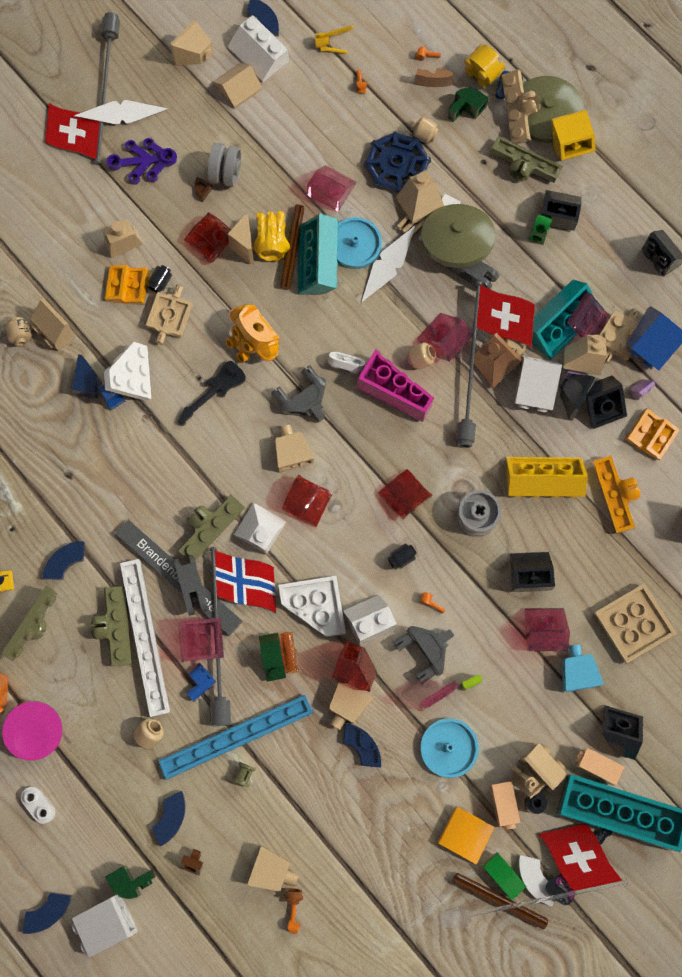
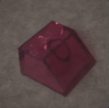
(330, 187)
(446, 335)
(546, 629)
(200, 640)

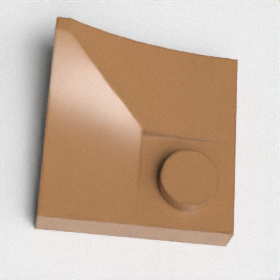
(496, 360)

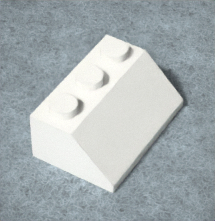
(259, 48)

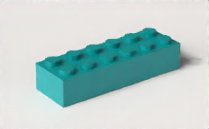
(621, 812)

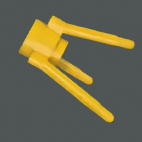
(322, 39)

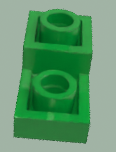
(504, 876)

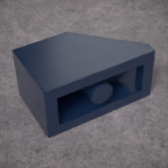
(85, 379)

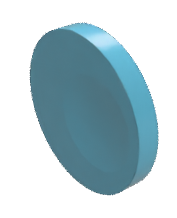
(358, 243)
(449, 748)

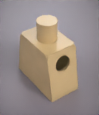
(121, 237)
(292, 450)
(348, 704)
(271, 871)

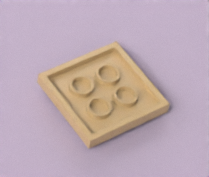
(635, 623)

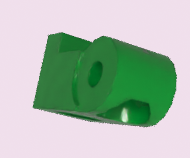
(540, 228)

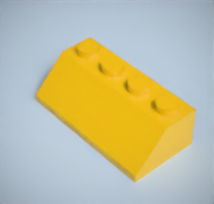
(546, 476)

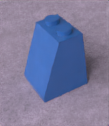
(655, 339)

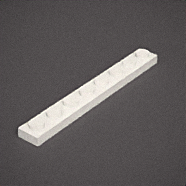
(145, 638)

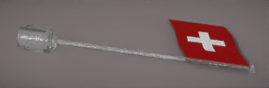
(579, 862)

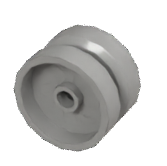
(224, 164)
(481, 502)

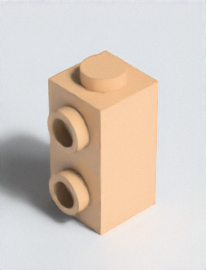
(599, 766)
(505, 805)

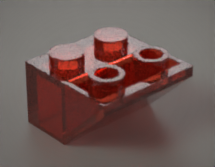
(355, 667)

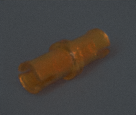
(289, 652)

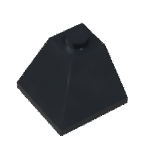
(574, 392)
(606, 402)
(622, 731)

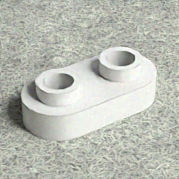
(340, 360)
(39, 803)

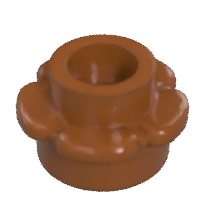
(293, 896)

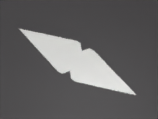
(114, 112)
(391, 258)

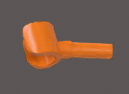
(422, 52)
(361, 86)
(426, 600)
(293, 926)

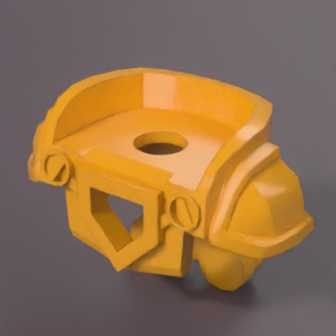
(252, 334)

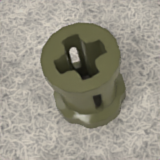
(243, 774)

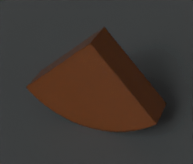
(202, 188)

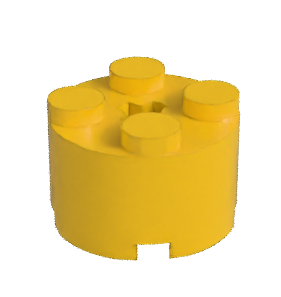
(483, 65)

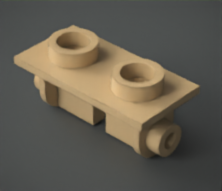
(526, 781)

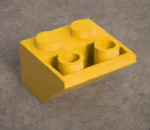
(573, 135)

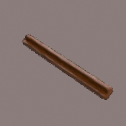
(293, 241)
(499, 900)

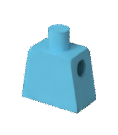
(579, 671)

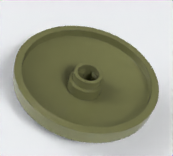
(556, 100)
(458, 235)

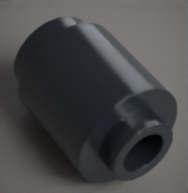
(159, 278)
(402, 556)
(529, 806)

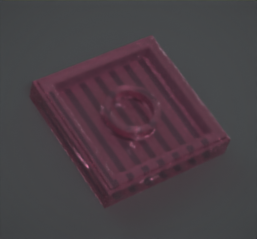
(588, 317)
(437, 696)

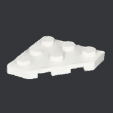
(130, 373)
(316, 604)

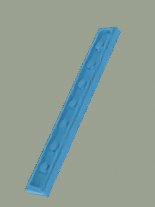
(235, 737)

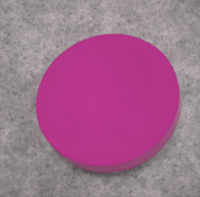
(32, 730)

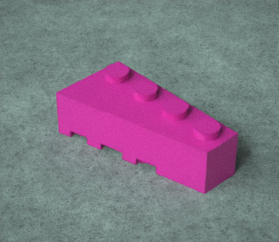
(394, 387)

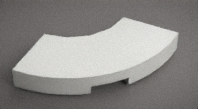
(533, 878)

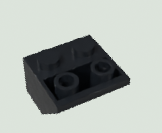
(562, 209)
(662, 252)
(532, 572)

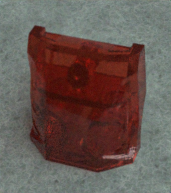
(209, 237)
(404, 494)
(306, 501)

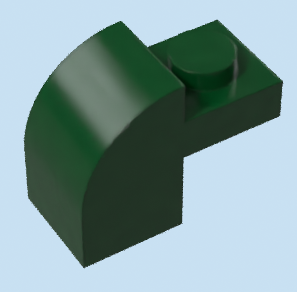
(467, 100)
(272, 657)
(125, 885)

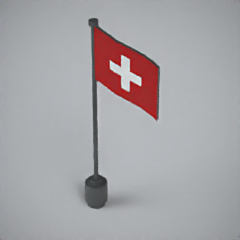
(78, 133)
(510, 319)

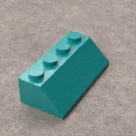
(318, 255)
(550, 324)

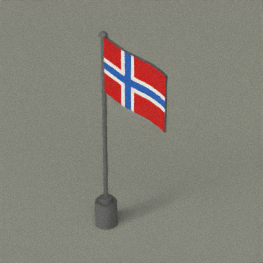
(242, 583)

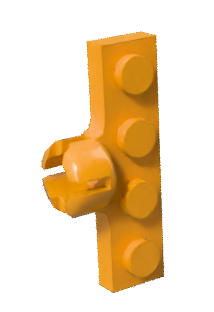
(617, 493)

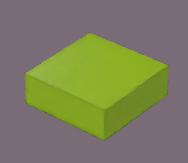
(471, 682)

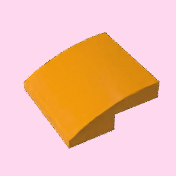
(126, 284)
(652, 434)
(465, 835)

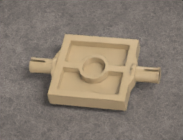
(169, 314)
(617, 333)

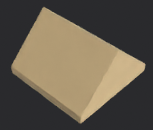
(238, 84)
(241, 240)

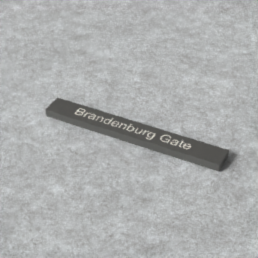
(166, 567)

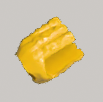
(271, 239)

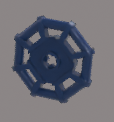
(388, 154)

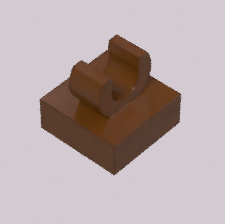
(192, 863)

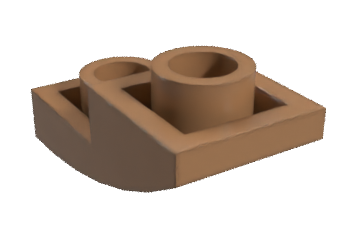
(441, 78)

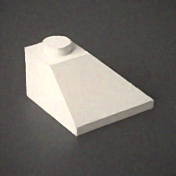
(260, 528)

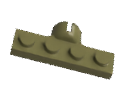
(525, 161)
(209, 526)
(32, 624)
(114, 626)

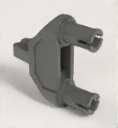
(306, 402)
(431, 644)

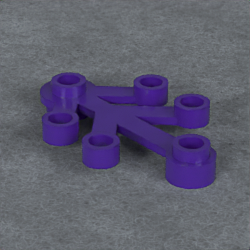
(145, 160)

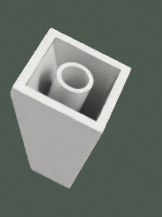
(537, 383)
(370, 620)
(104, 925)

